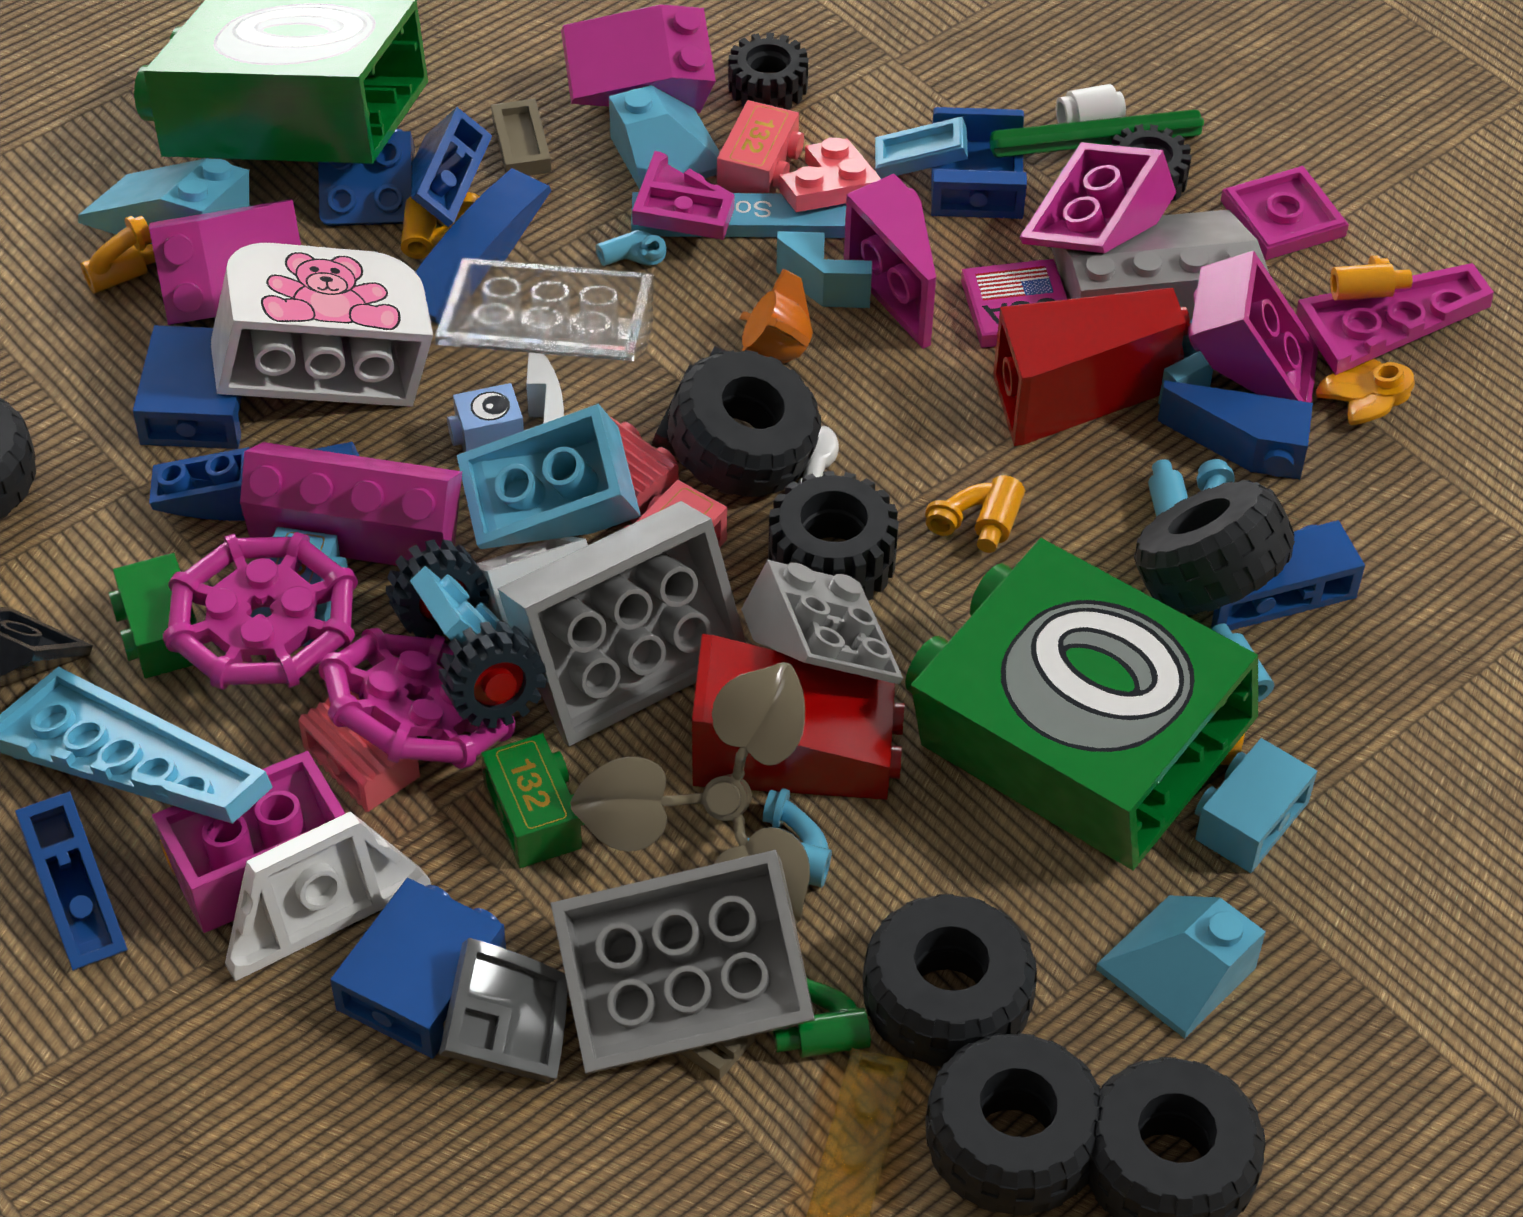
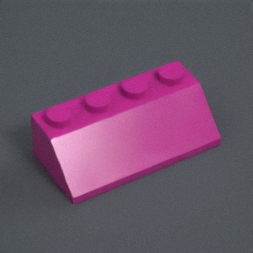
(367, 502)

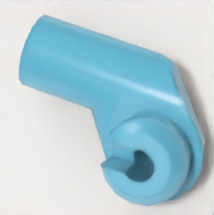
(633, 246)

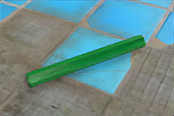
(1100, 131)

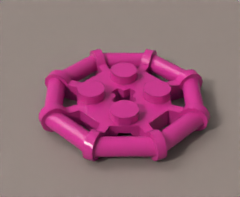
(256, 586)
(388, 715)

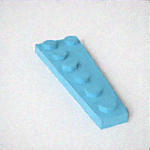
(115, 743)

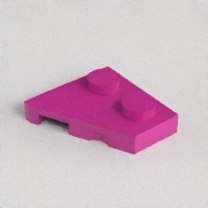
(682, 201)

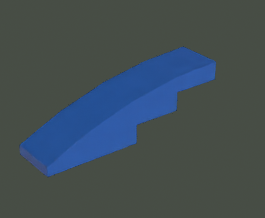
(483, 232)

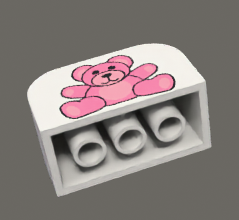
(320, 326)

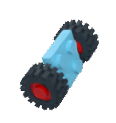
(491, 664)

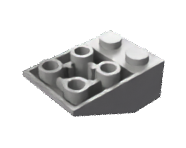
(818, 621)

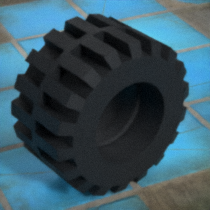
(842, 510)

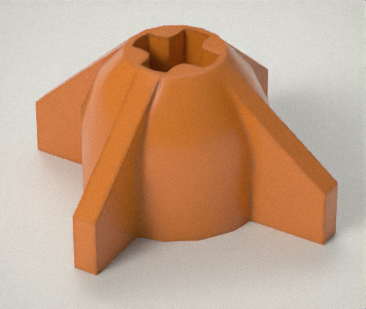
(779, 321)

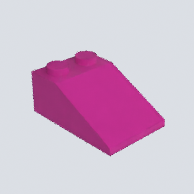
(640, 49)
(1102, 199)
(890, 230)
(195, 252)
(1252, 330)

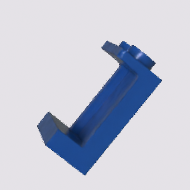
(982, 183)
(179, 393)
(407, 964)

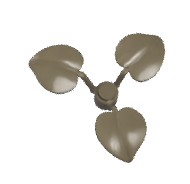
(754, 712)

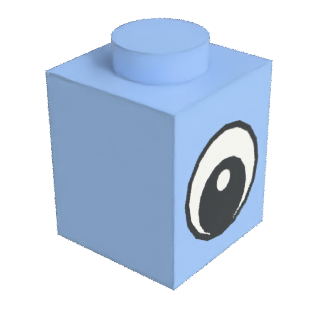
(484, 416)

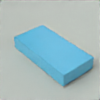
(921, 147)

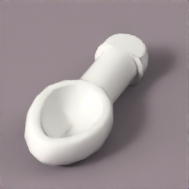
(824, 453)

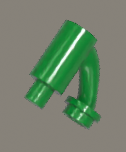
(831, 1032)

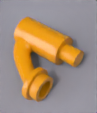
(420, 229)
(121, 257)
(1368, 281)
(999, 510)

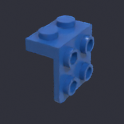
(368, 191)

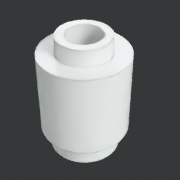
(1090, 104)

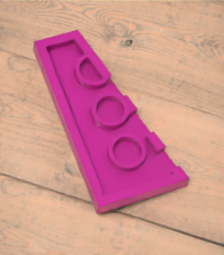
(1366, 328)

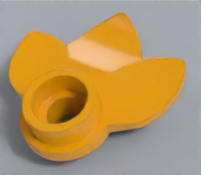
(1369, 389)

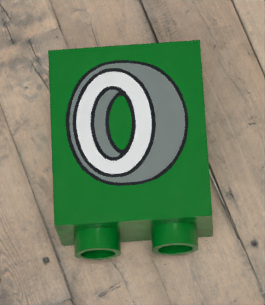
(285, 80)
(1084, 699)

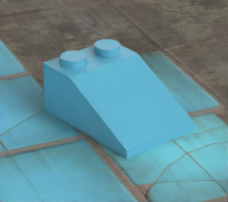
(170, 194)
(549, 481)

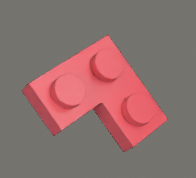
(831, 174)

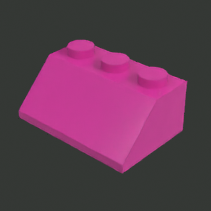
(213, 853)

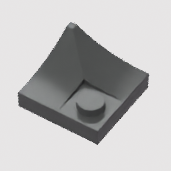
(506, 1012)

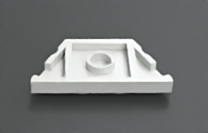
(313, 890)

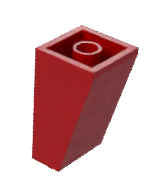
(1084, 358)
(844, 732)

